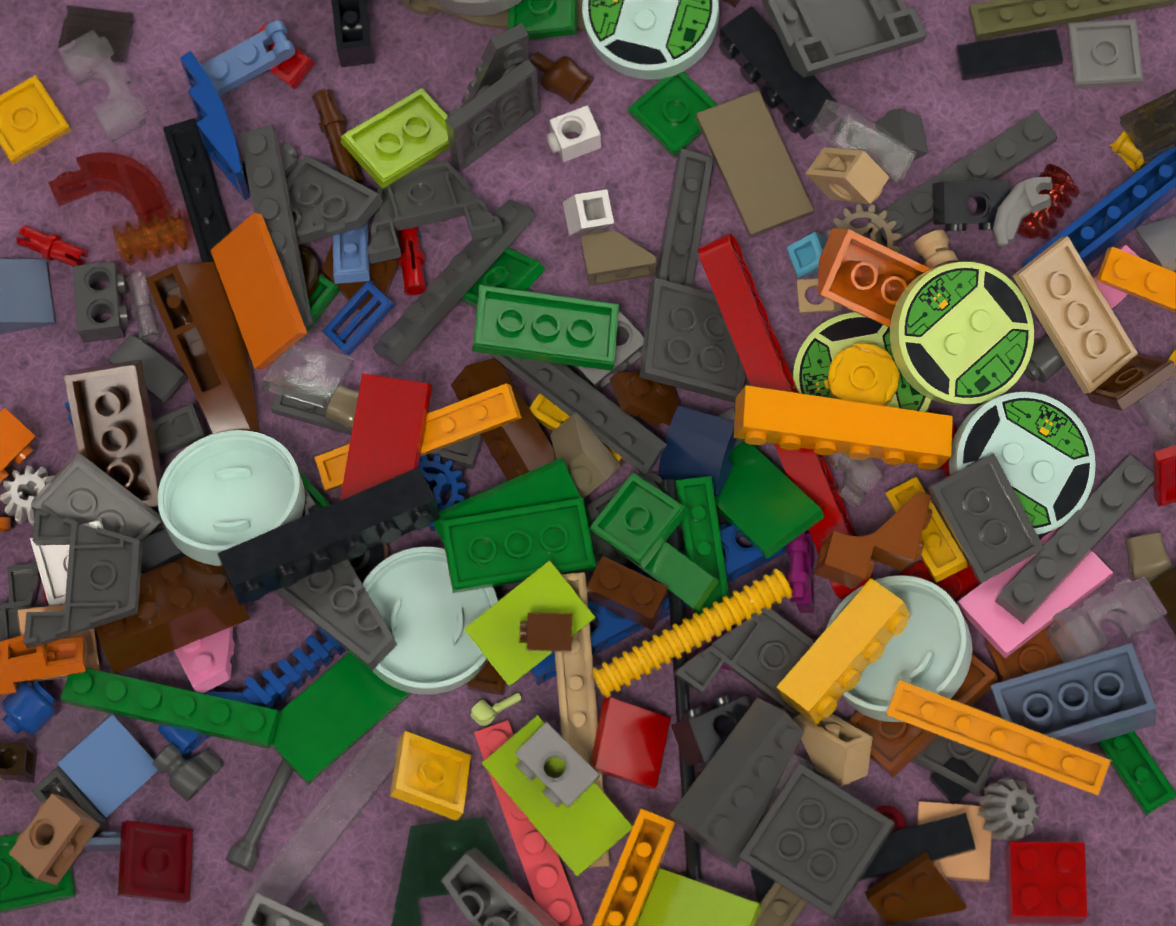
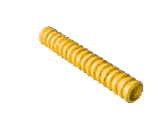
(692, 632)

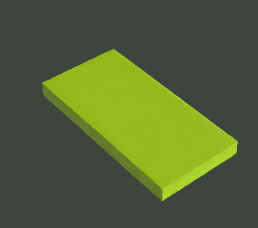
(575, 833)

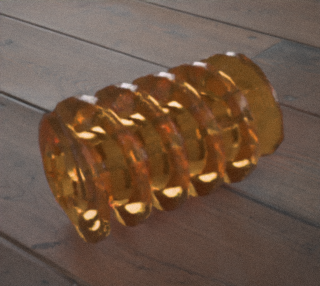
(151, 237)

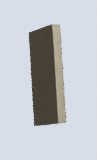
(754, 164)

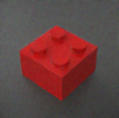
(1046, 882)

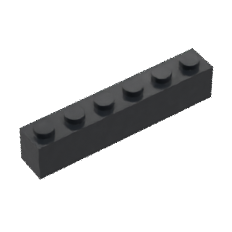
(329, 536)

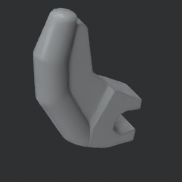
(1018, 204)

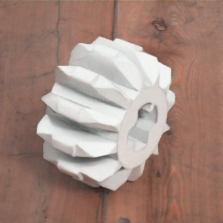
(17, 490)

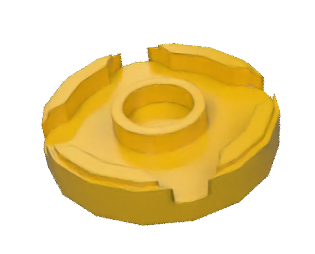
(863, 375)

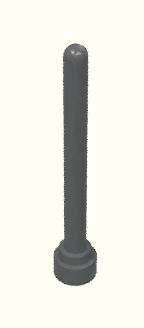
(244, 853)

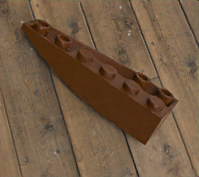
(207, 343)

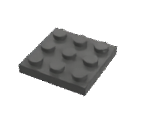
(493, 114)
(689, 343)
(817, 841)

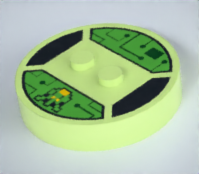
(839, 333)
(962, 333)

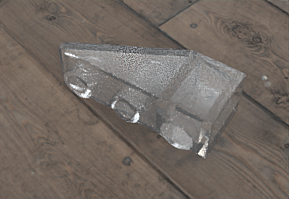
(852, 130)

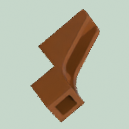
(895, 544)

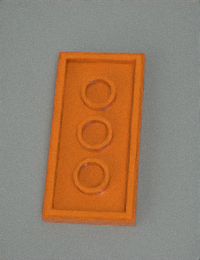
(258, 291)

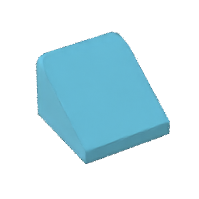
(806, 254)

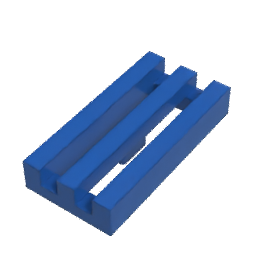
(348, 347)

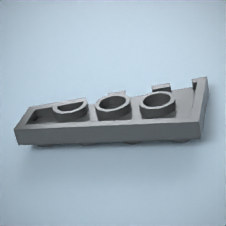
(499, 55)

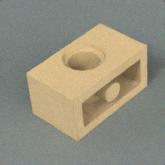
(847, 175)

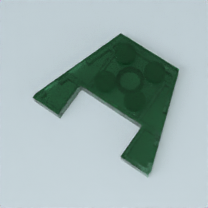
(430, 856)

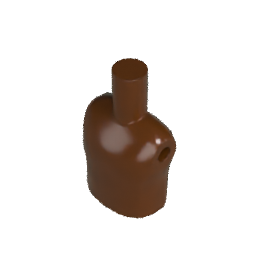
(562, 77)

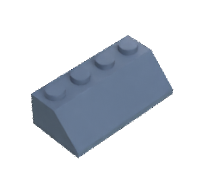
(1080, 698)

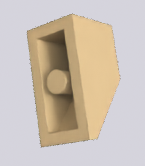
(836, 748)

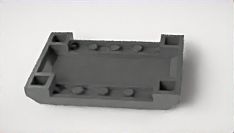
(841, 32)

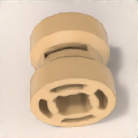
(935, 249)

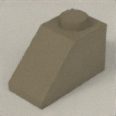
(614, 258)
(583, 454)

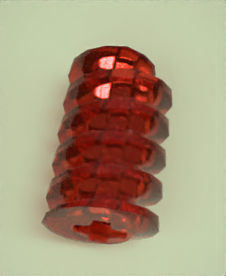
(1035, 224)

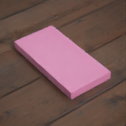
(1005, 630)

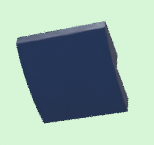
(698, 448)

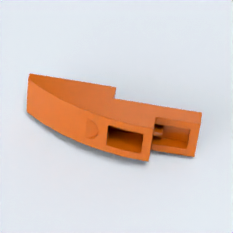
(44, 661)

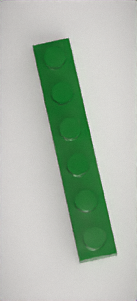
(171, 707)

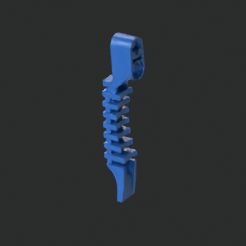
(271, 693)

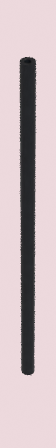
(682, 701)

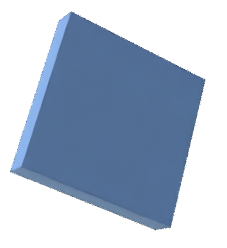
(108, 765)

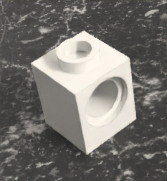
(574, 121)

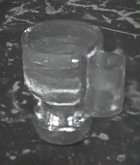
(858, 476)

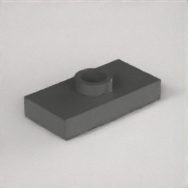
(178, 429)

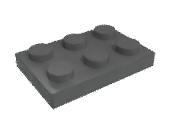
(986, 517)

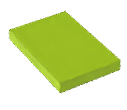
(399, 138)
(498, 628)
(687, 902)

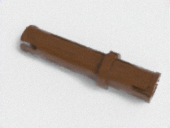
(333, 126)

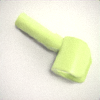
(485, 714)

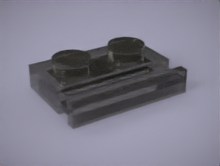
(112, 24)
(1152, 126)

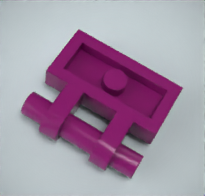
(801, 572)

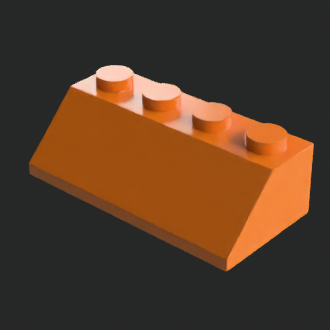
(864, 274)

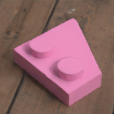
(208, 660)

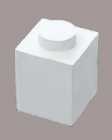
(588, 212)

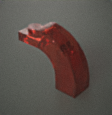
(113, 174)

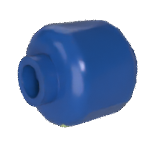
(28, 708)

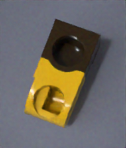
(17, 762)

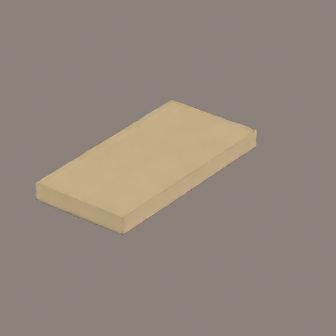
(1075, 314)

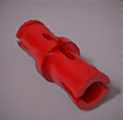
(51, 246)
(411, 261)

